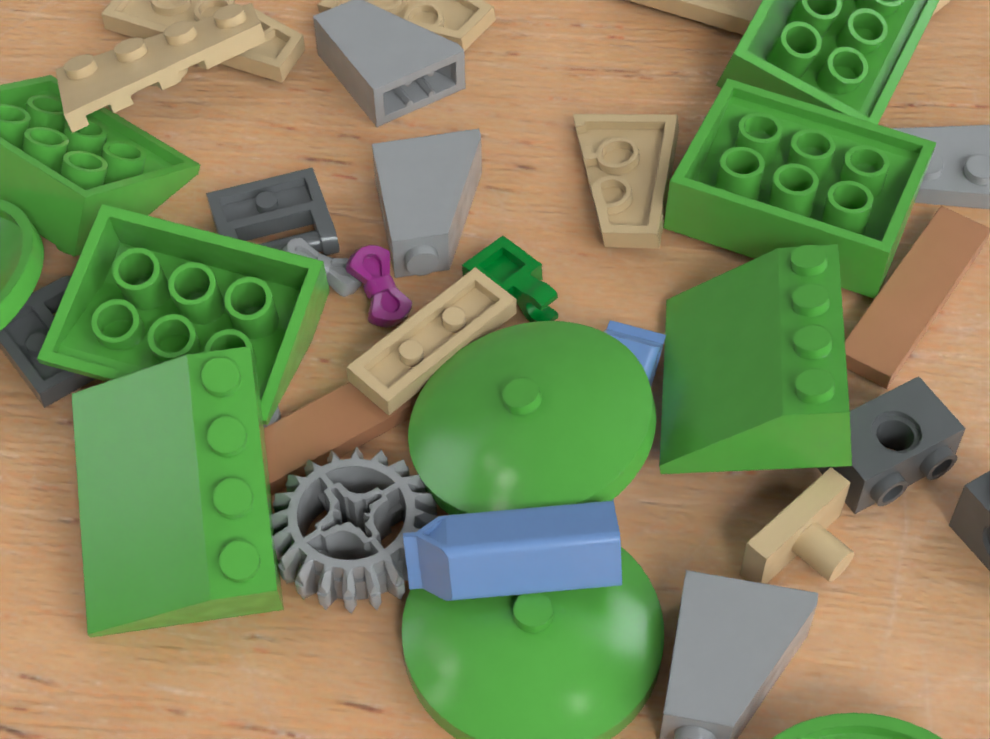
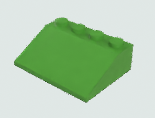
(831, 51)
(68, 175)
(794, 176)
(174, 290)
(758, 368)
(175, 495)

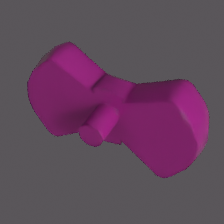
(372, 267)

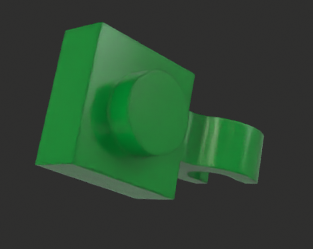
(518, 275)

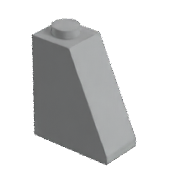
(387, 60)
(426, 197)
(730, 652)

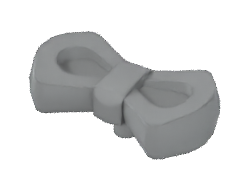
(335, 270)

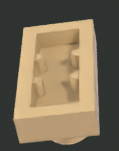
(802, 533)

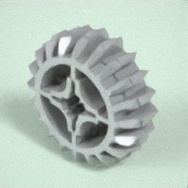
(349, 557)

